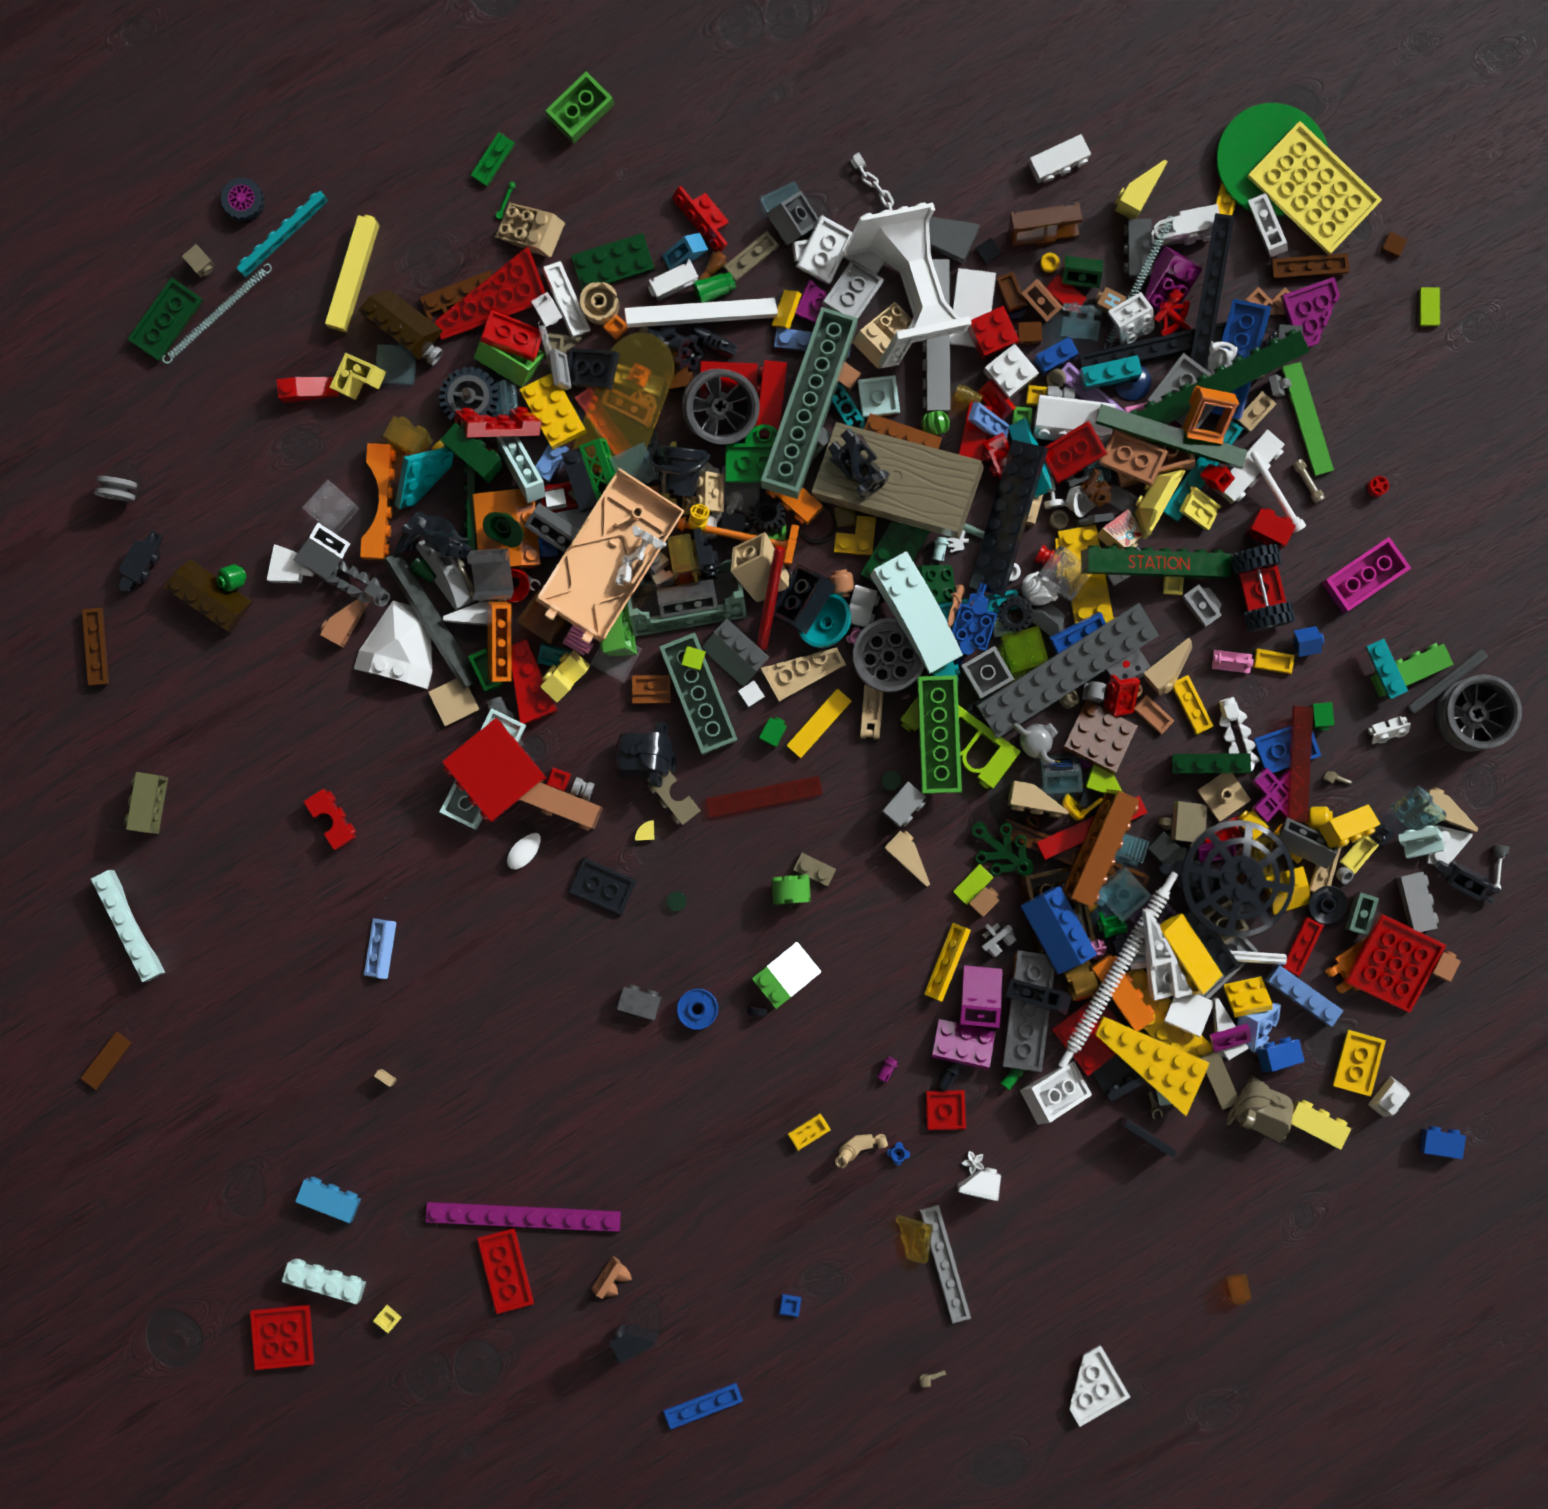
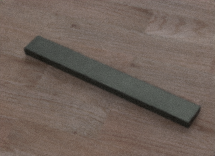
(431, 620)

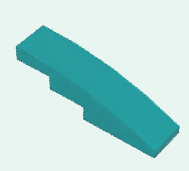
(1021, 432)

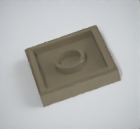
(1188, 821)

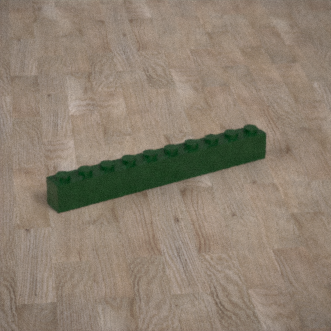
(1230, 377)

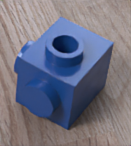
(1308, 641)

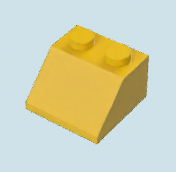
(1301, 890)

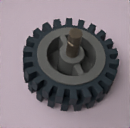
(468, 390)

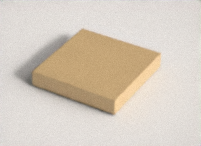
(453, 702)

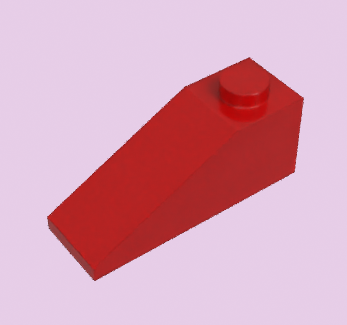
(305, 388)

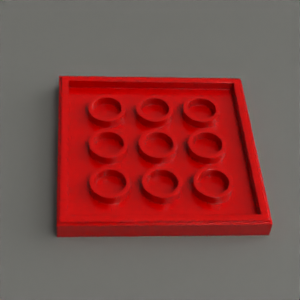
(1394, 963)

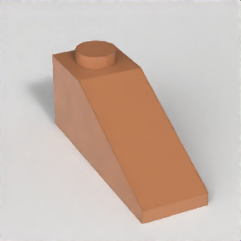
(342, 624)

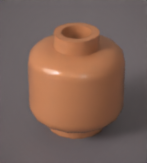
(843, 581)

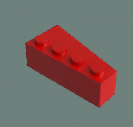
(527, 676)

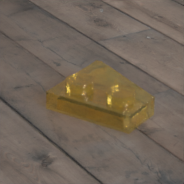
(916, 1238)

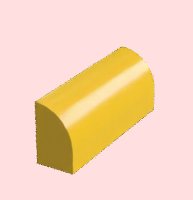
(1190, 954)

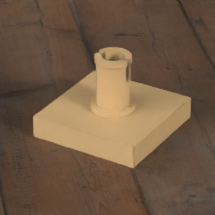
(1223, 795)

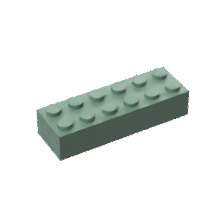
(699, 697)

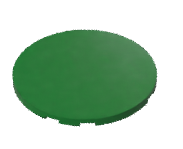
(1249, 141)

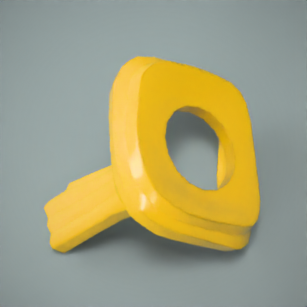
(1076, 811)

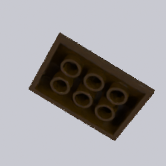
(1036, 884)

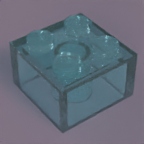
(1123, 893)

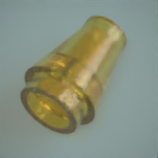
(966, 395)

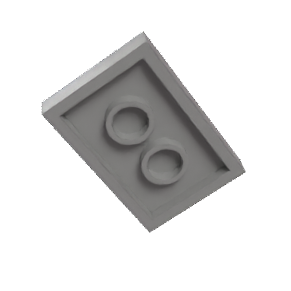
(853, 290)

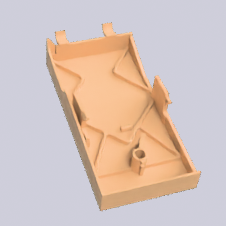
(585, 579)

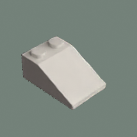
(1055, 1093)

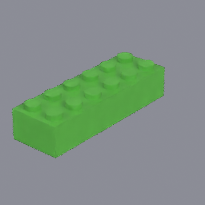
(939, 734)

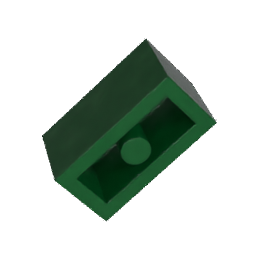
(1082, 271)

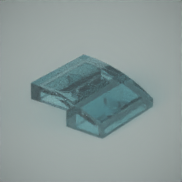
(1418, 810)

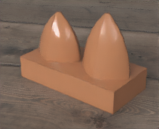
(613, 1271)

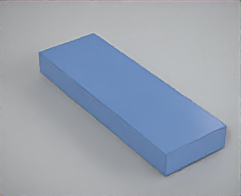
(987, 420)

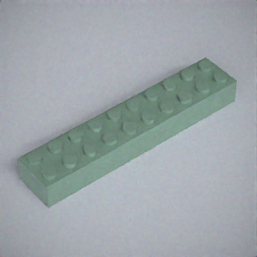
(809, 403)

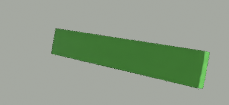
(1307, 419)

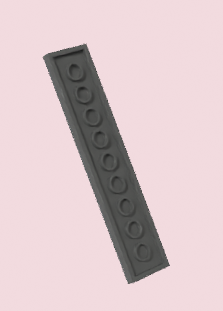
(1067, 670)

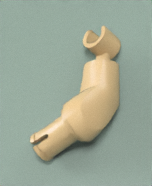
(857, 1143)

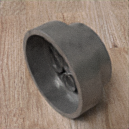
(863, 647)

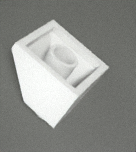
(982, 1184)

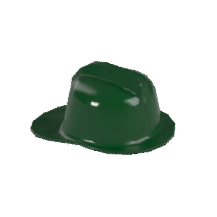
(503, 529)

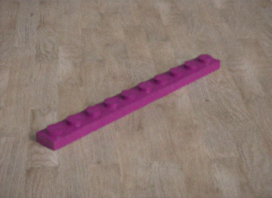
(523, 1216)

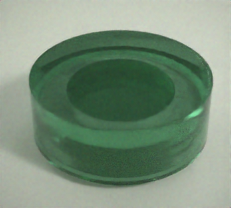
(891, 780)
(676, 901)

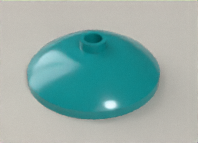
(835, 612)

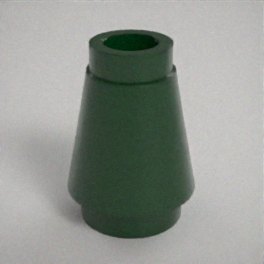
(422, 569)

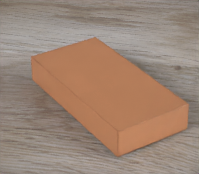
(1153, 714)

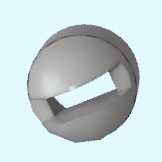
(1344, 875)

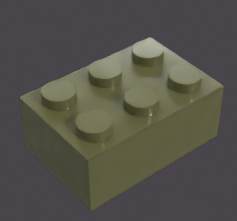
(146, 803)

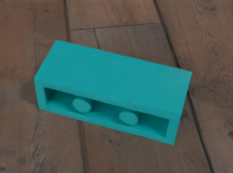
(1110, 372)

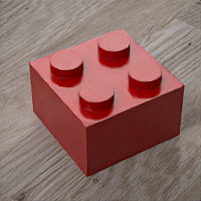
(992, 332)
(1270, 528)

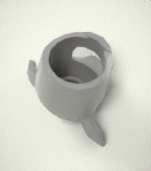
(1037, 740)

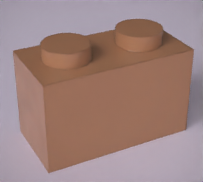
(1042, 300)

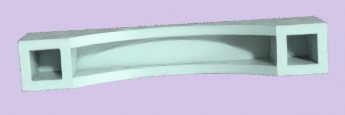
(115, 902)

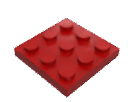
(1094, 1051)
(282, 1337)

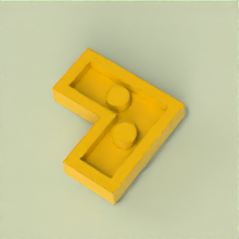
(859, 543)

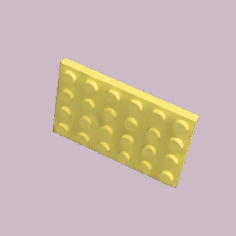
(1314, 188)

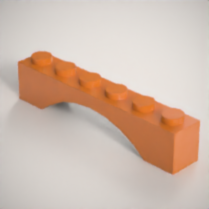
(374, 541)

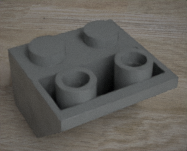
(321, 551)

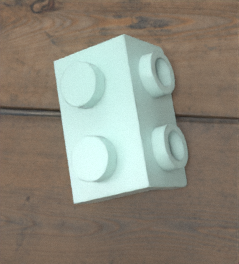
(1422, 842)

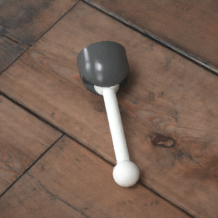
(1500, 852)

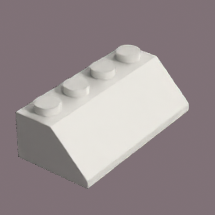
(1061, 415)

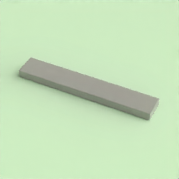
(946, 1265)

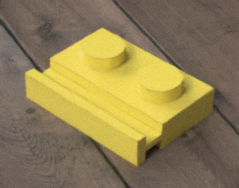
(1200, 508)

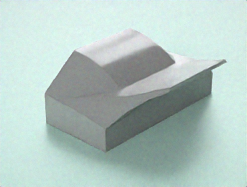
(1203, 604)

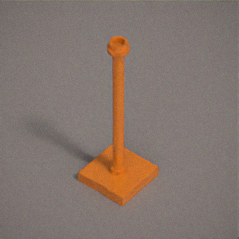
(789, 544)

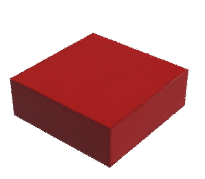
(558, 779)

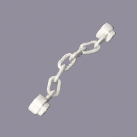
(858, 162)

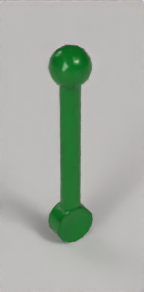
(499, 214)

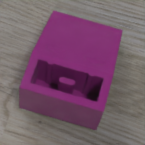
(1171, 272)
(981, 996)

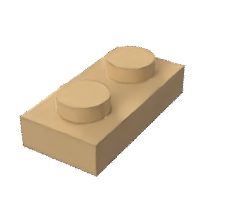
(1256, 411)

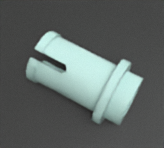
(940, 548)

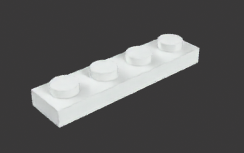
(566, 299)

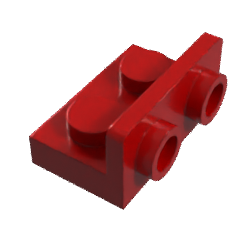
(1121, 695)

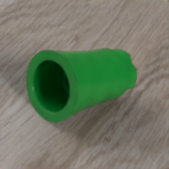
(713, 287)

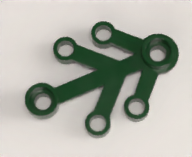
(1004, 851)

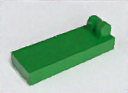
(493, 159)

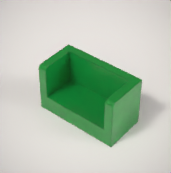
(480, 664)

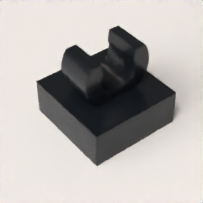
(1382, 834)

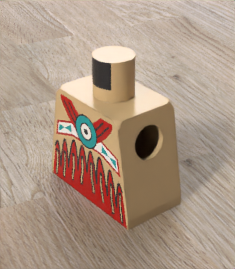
(1122, 532)

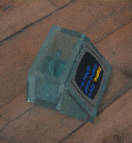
(1062, 776)

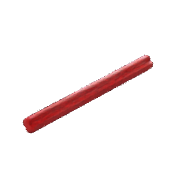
(770, 597)

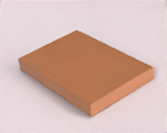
(1133, 457)

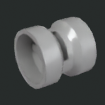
(433, 355)
(586, 791)

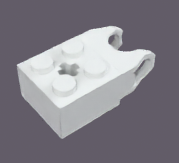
(1187, 226)

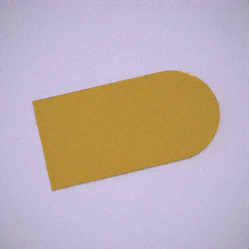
(637, 396)

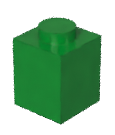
(1322, 716)
(773, 731)

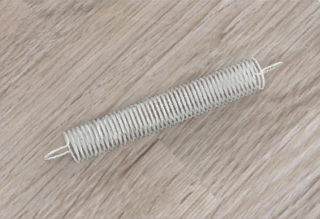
(546, 349)

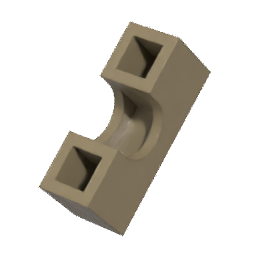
(682, 810)

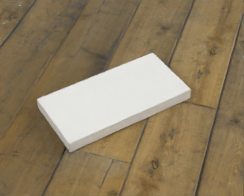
(972, 299)

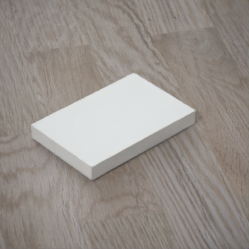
(824, 250)

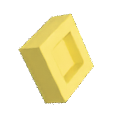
(387, 1319)

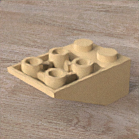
(530, 228)
(877, 334)
(1029, 796)

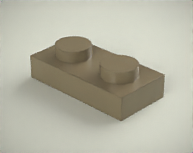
(815, 869)

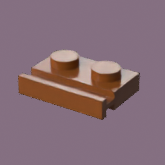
(651, 689)

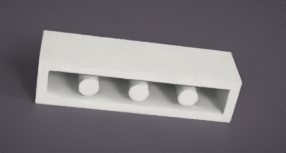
(1267, 447)

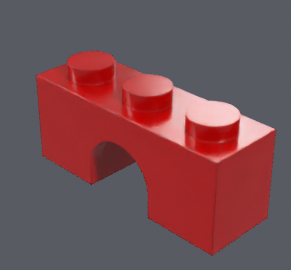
(341, 831)

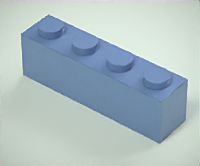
(1303, 995)

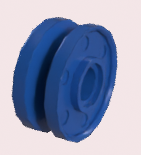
(686, 1013)

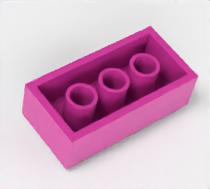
(1366, 575)

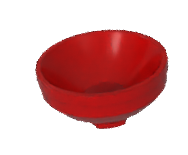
(522, 590)

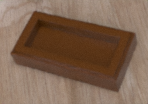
(1011, 291)

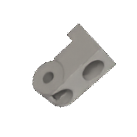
(662, 578)
(1093, 691)

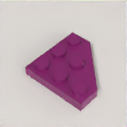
(1311, 308)

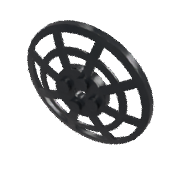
(1227, 880)

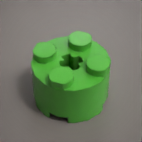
(791, 889)

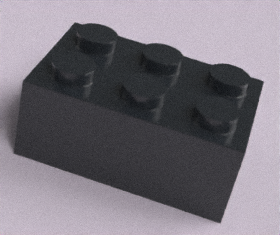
(803, 598)

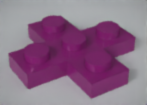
(1274, 794)

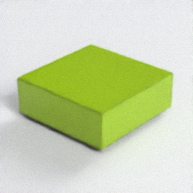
(693, 658)

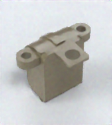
(1263, 1110)

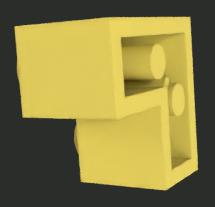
(353, 374)
(561, 678)

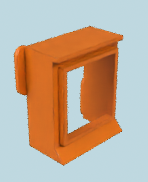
(1198, 399)

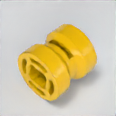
(698, 517)

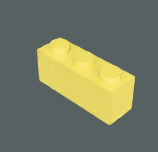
(1320, 1124)

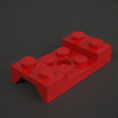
(518, 423)

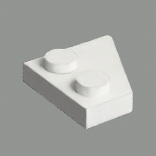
(1453, 844)

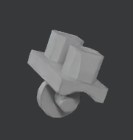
(1005, 934)

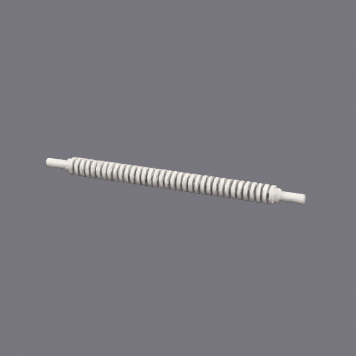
(1073, 1046)

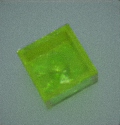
(1024, 650)

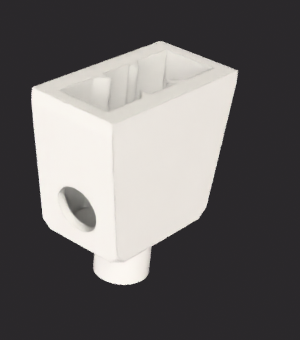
(284, 568)
(1389, 1097)

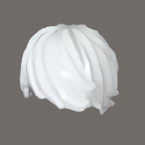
(1037, 591)

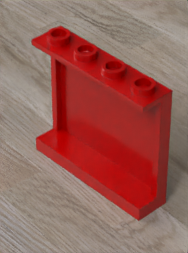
(493, 770)

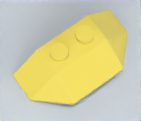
(1155, 500)

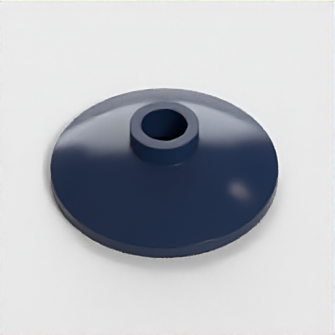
(1136, 390)

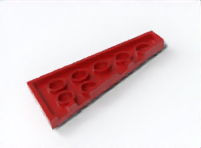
(504, 291)

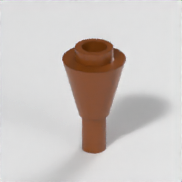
(715, 263)

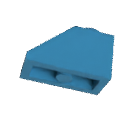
(687, 248)

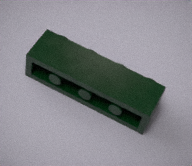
(1212, 763)

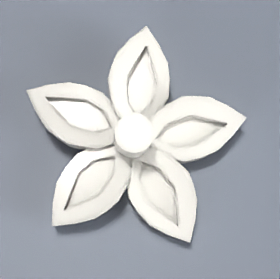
(974, 1162)

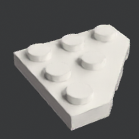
(1096, 1387)

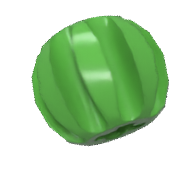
(935, 423)

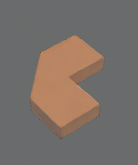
(1276, 304)

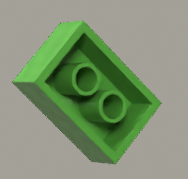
(579, 107)

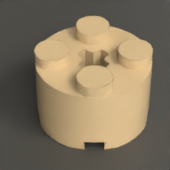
(602, 293)

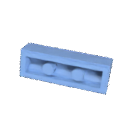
(380, 948)

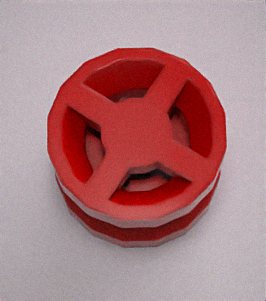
(1381, 483)
(1044, 555)

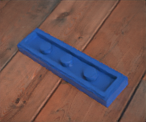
(703, 1405)

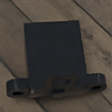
(645, 755)

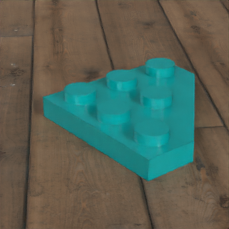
(420, 474)

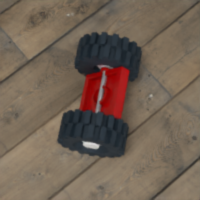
(1262, 588)

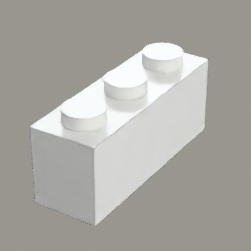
(1060, 159)

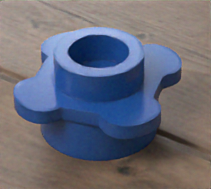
(903, 1153)

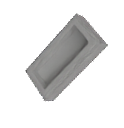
(560, 369)

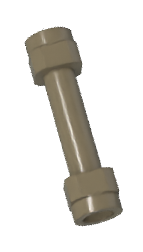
(1300, 466)
(470, 586)

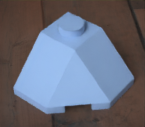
(1260, 1025)

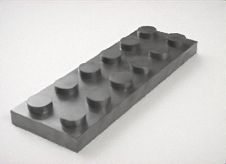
(1026, 1022)

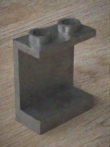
(491, 574)

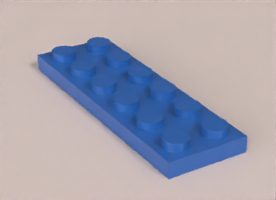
(1245, 331)

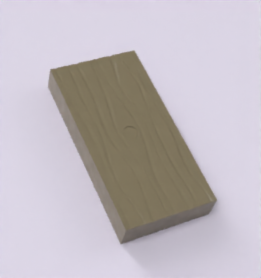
(924, 489)

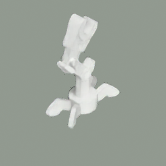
(624, 571)

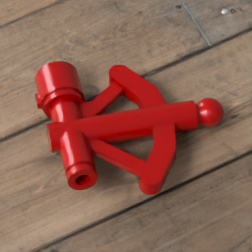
(1166, 310)

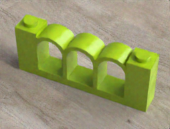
(997, 765)

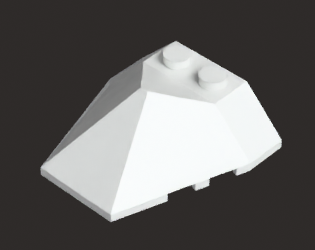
(398, 648)

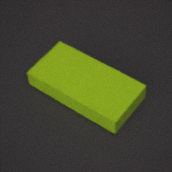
(1429, 307)
(973, 884)

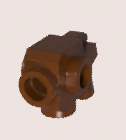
(1098, 491)

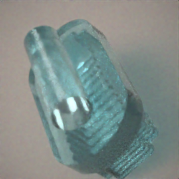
(507, 397)

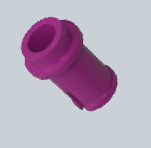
(887, 1069)

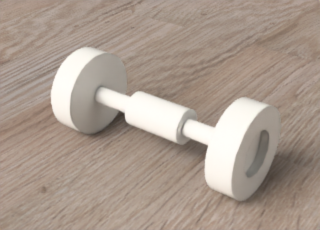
(1053, 503)

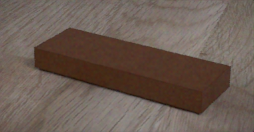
(106, 1060)

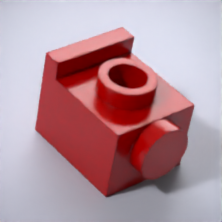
(1217, 477)

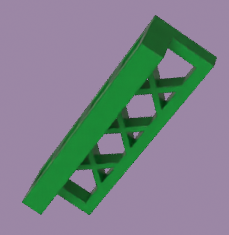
(603, 454)

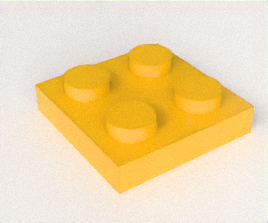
(1248, 996)

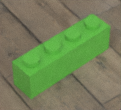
(1418, 666)

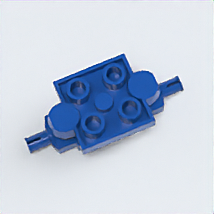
(973, 624)

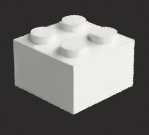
(1011, 371)

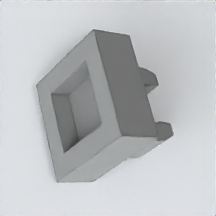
(1278, 385)

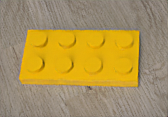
(554, 410)

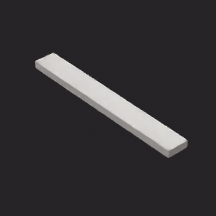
(700, 312)

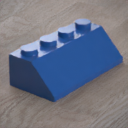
(1058, 930)

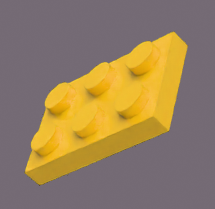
(1358, 1062)

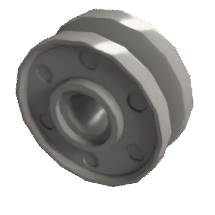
(115, 488)

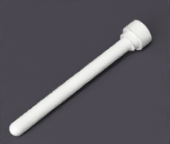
(1277, 493)

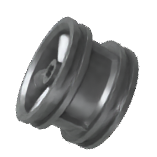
(743, 390)
(1503, 698)

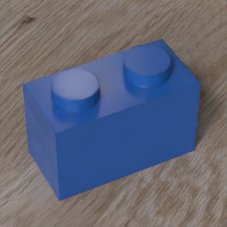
(1056, 356)
(1280, 1055)
(1442, 1143)

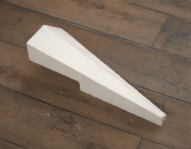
(1163, 971)

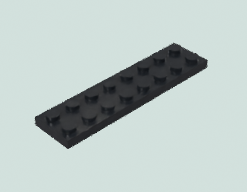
(1008, 517)

